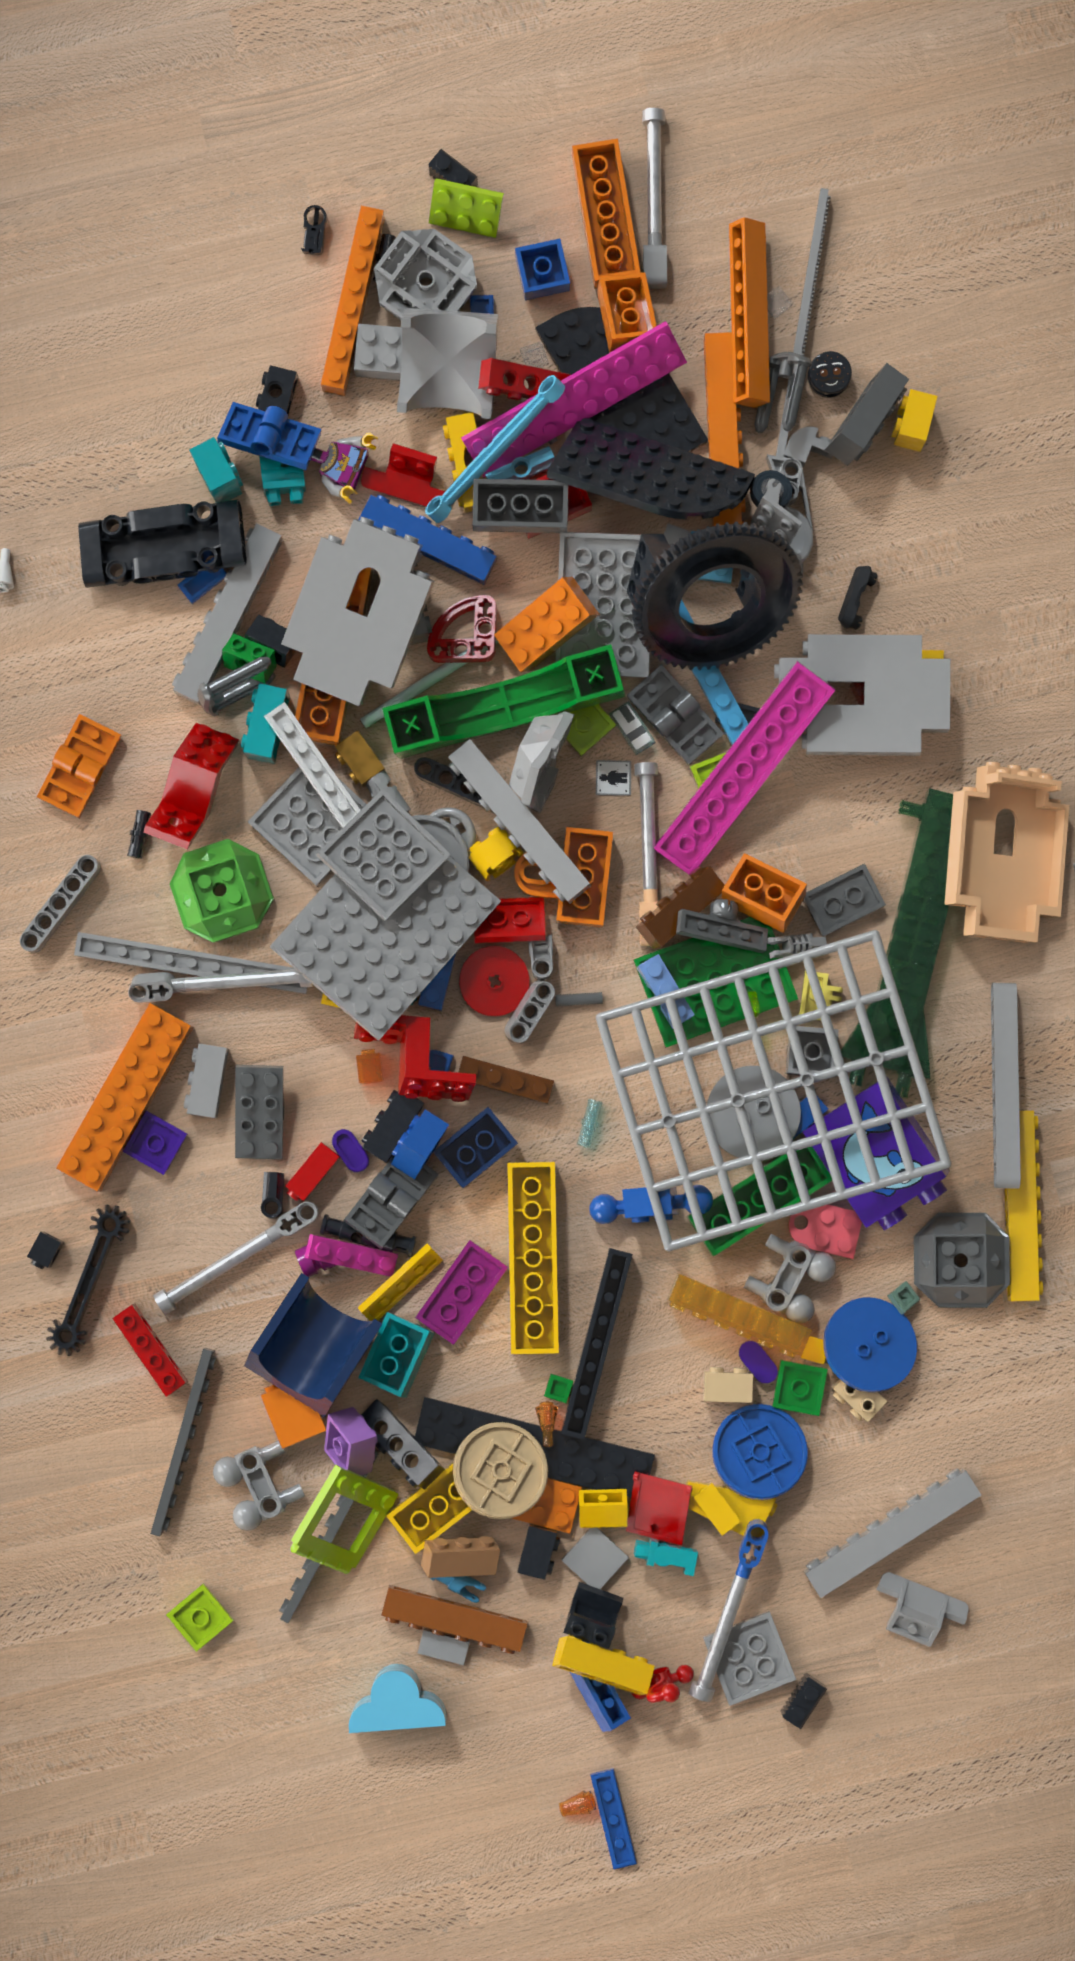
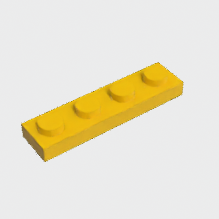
(400, 1283)

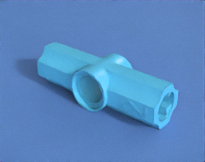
(535, 462)

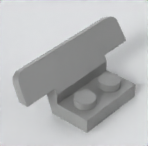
(919, 1609)

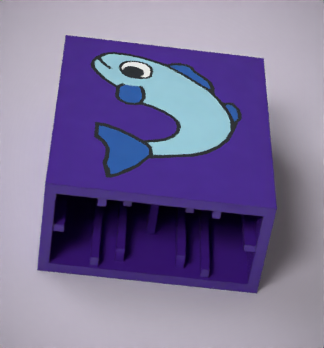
(885, 1203)

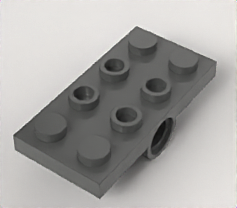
(675, 714)
(259, 1111)
(388, 1202)

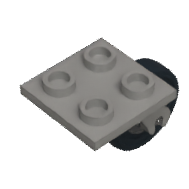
(771, 494)

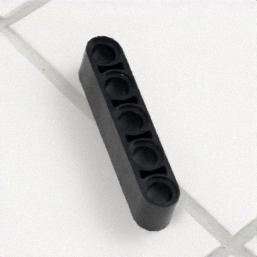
(454, 787)

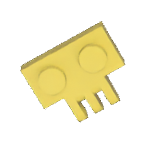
(807, 999)

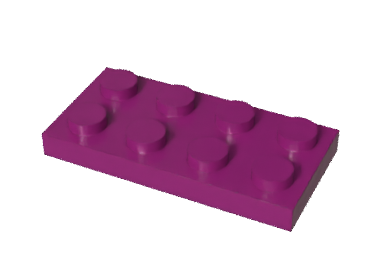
(461, 1292)

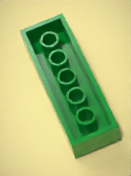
(750, 1200)

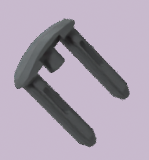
(789, 366)
(212, 695)

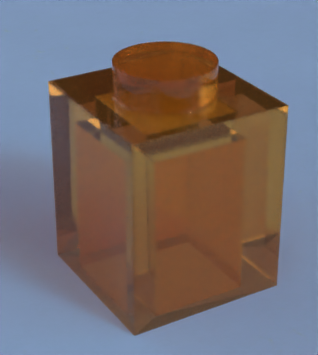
(369, 1067)

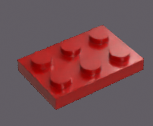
(514, 921)

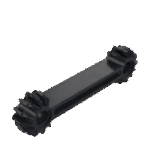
(88, 1280)

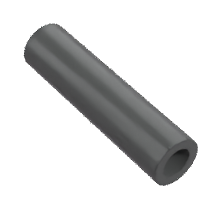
(579, 999)

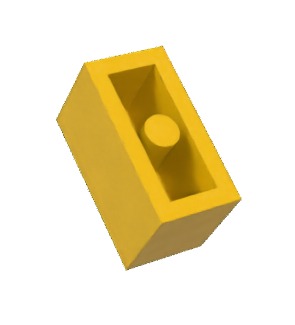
(603, 1508)

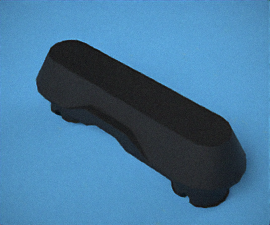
(848, 614)

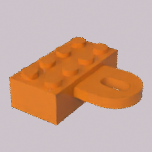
(591, 855)

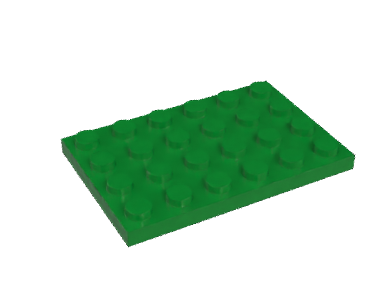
(703, 960)

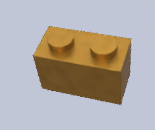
(359, 758)

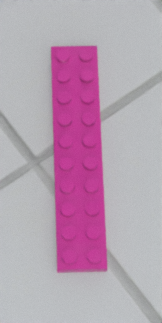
(586, 393)
(744, 768)

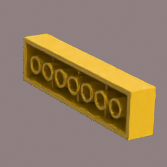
(533, 1258)

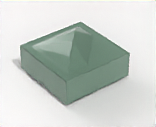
(903, 1297)

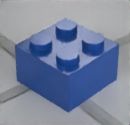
(542, 269)
(418, 1143)

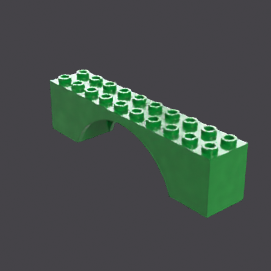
(473, 713)

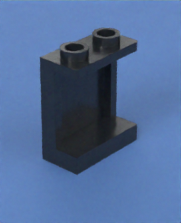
(593, 1615)

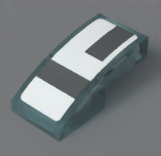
(632, 728)

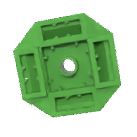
(239, 908)

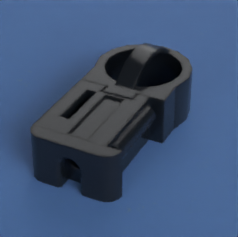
(315, 233)

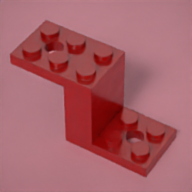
(191, 785)
(414, 1071)

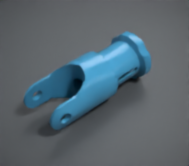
(458, 1584)

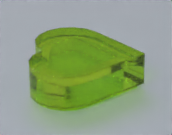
(754, 1002)

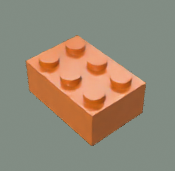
(625, 308)
(764, 892)

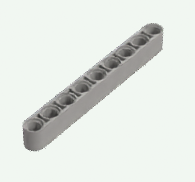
(1005, 1085)

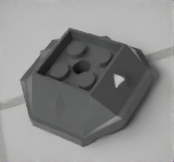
(987, 1254)

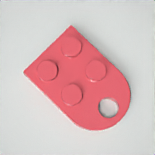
(828, 1230)

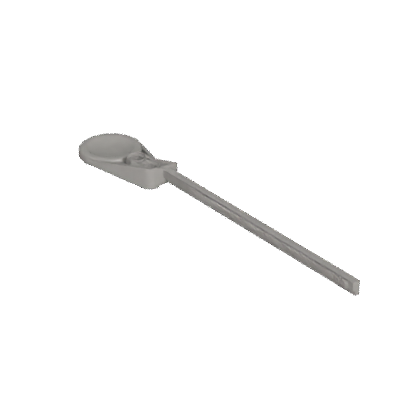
(803, 540)

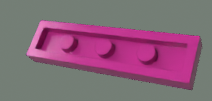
(351, 1255)

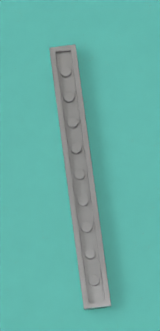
(172, 959)

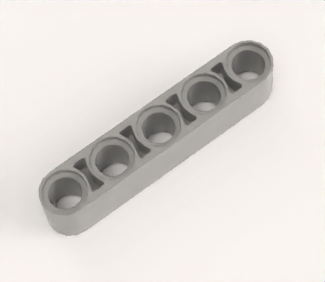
(71, 899)

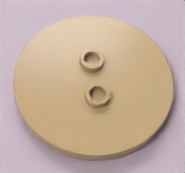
(500, 1470)

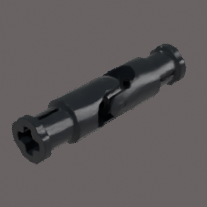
(347, 1233)

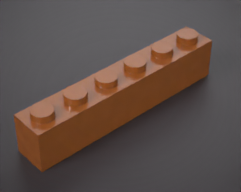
(454, 1618)

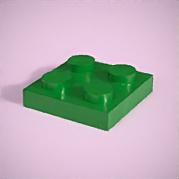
(799, 1387)

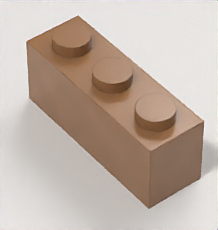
(460, 1557)

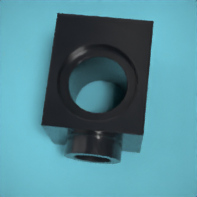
(45, 1250)

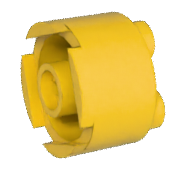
(494, 854)

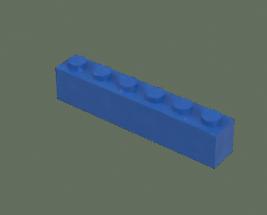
(437, 542)

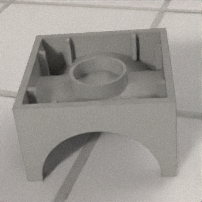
(444, 359)

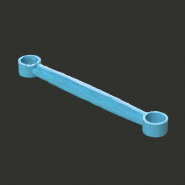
(548, 391)

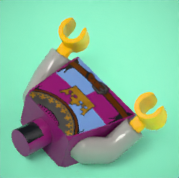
(344, 464)

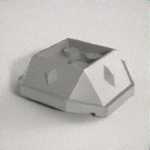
(421, 256)
(535, 762)

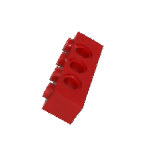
(492, 380)
(150, 1349)

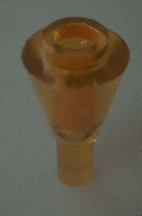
(547, 1416)

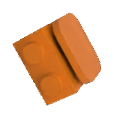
(290, 1417)

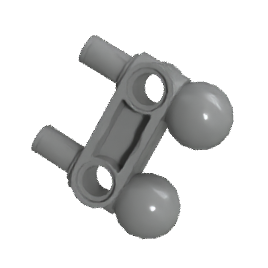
(797, 1307)
(229, 1472)

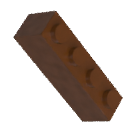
(692, 895)
(508, 1080)

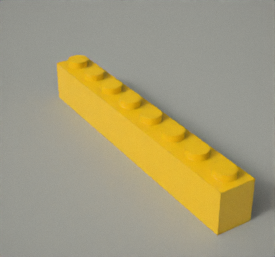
(1023, 1217)

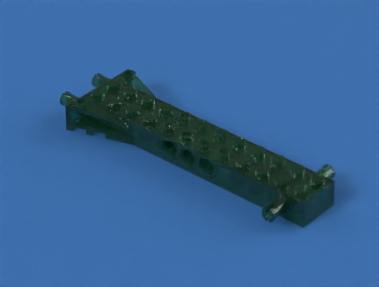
(912, 943)

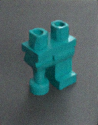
(282, 480)
(666, 1554)

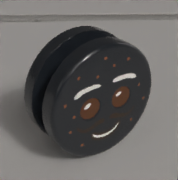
(829, 374)

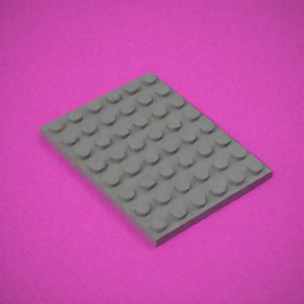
(380, 965)

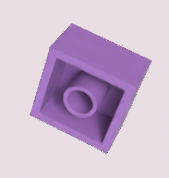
(350, 1441)

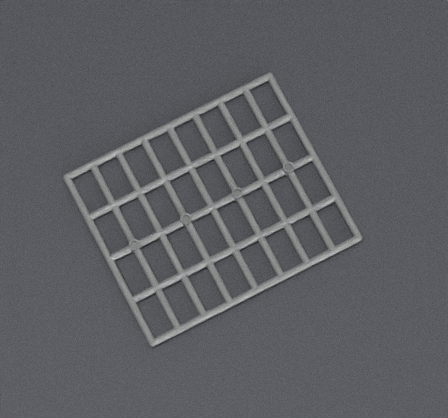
(806, 1080)

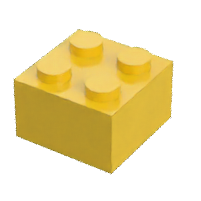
(915, 420)

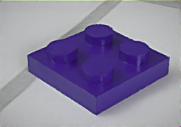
(155, 1142)

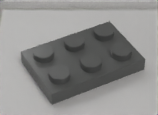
(843, 900)

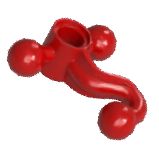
(663, 1686)

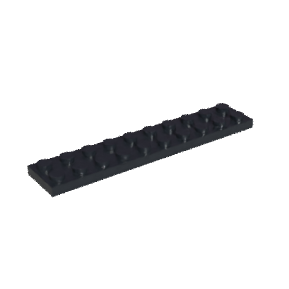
(570, 1459)

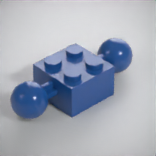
(638, 1207)

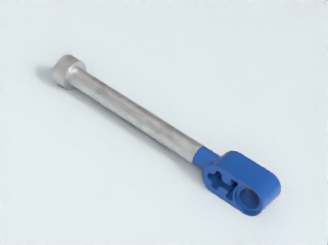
(703, 1687)

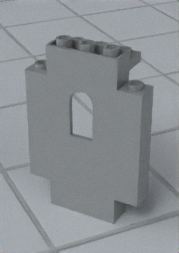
(342, 646)
(900, 694)

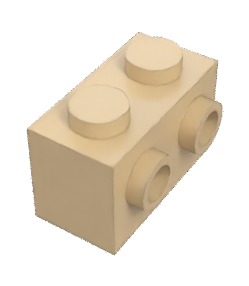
(728, 1386)
(863, 1404)

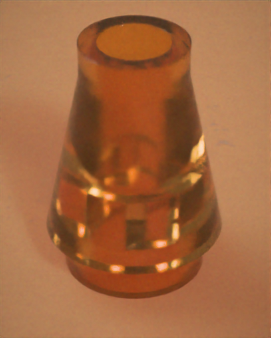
(578, 1804)

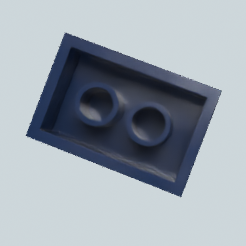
(475, 1147)

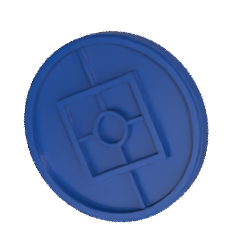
(870, 1344)
(759, 1452)

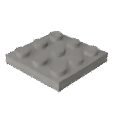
(752, 1659)

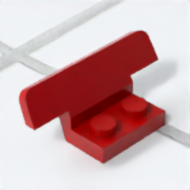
(406, 476)

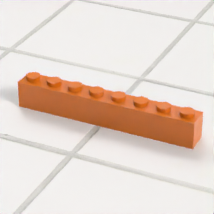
(352, 300)
(749, 312)

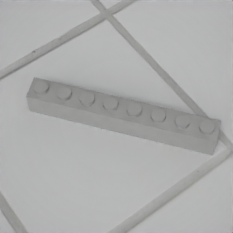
(228, 613)
(520, 822)
(892, 1532)

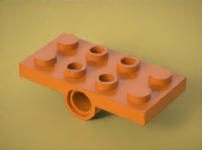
(79, 766)

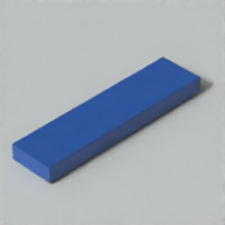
(613, 1818)

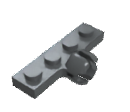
(722, 927)

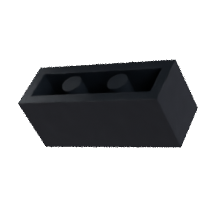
(391, 1125)

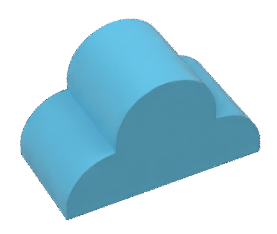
(397, 1703)

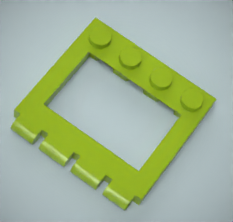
(355, 1488)

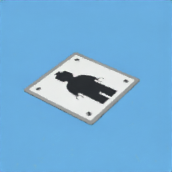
(613, 777)

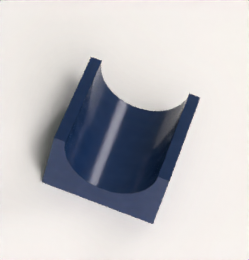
(310, 1347)

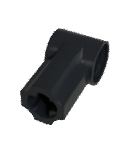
(273, 1192)

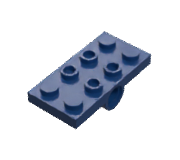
(269, 435)

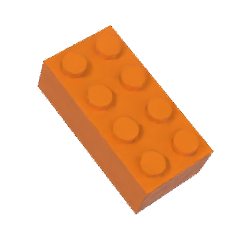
(546, 624)

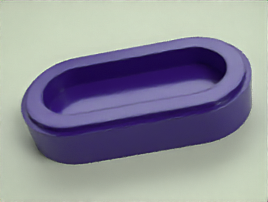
(350, 1150)
(758, 1362)

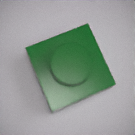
(558, 1388)

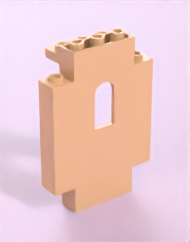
(1005, 892)

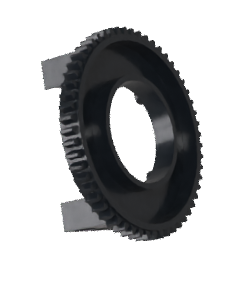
(664, 573)

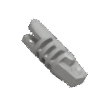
(795, 944)

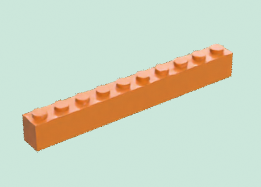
(722, 412)

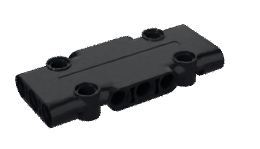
(162, 543)

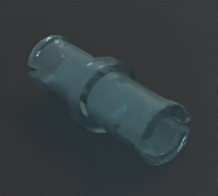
(589, 1123)

